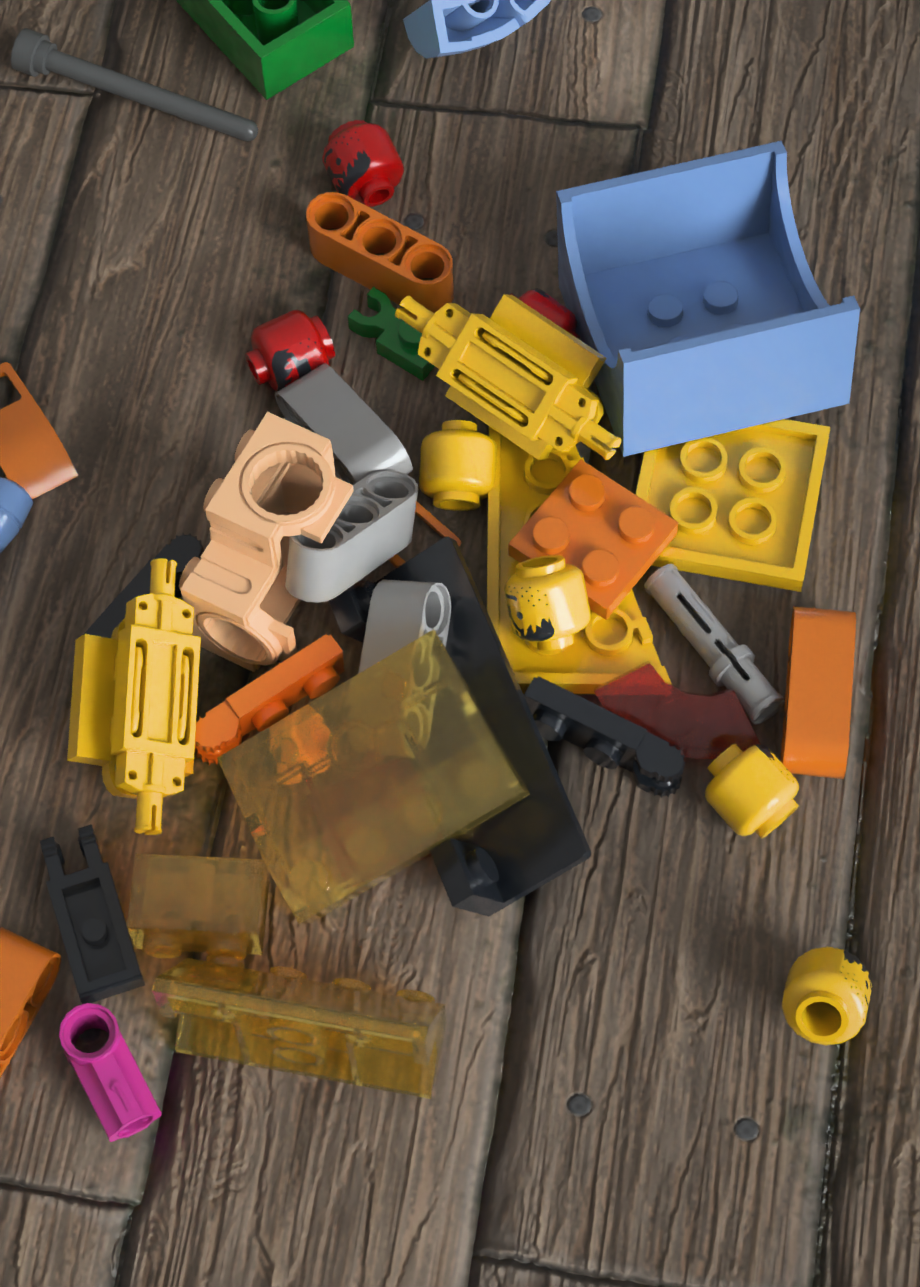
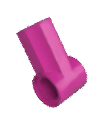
(110, 1074)

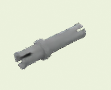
(729, 663)

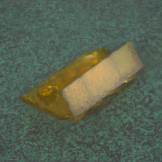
(370, 778)
(304, 1024)

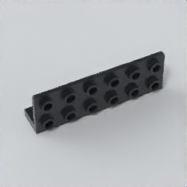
(540, 832)

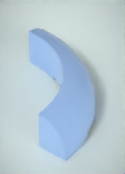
(465, 25)

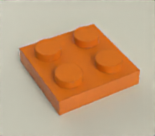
(599, 531)

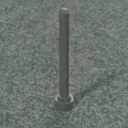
(36, 55)

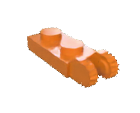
(267, 698)

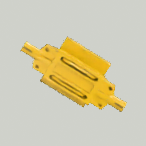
(516, 374)
(139, 699)

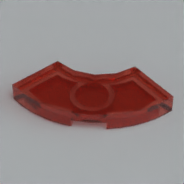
(691, 721)

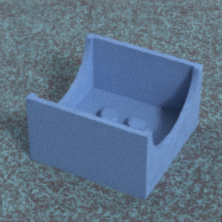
(701, 300)

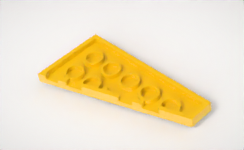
(603, 646)

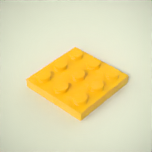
(740, 501)

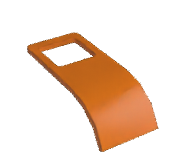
(29, 445)

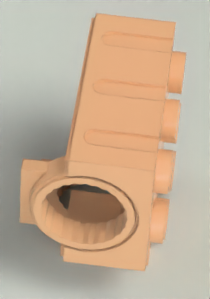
(274, 491)

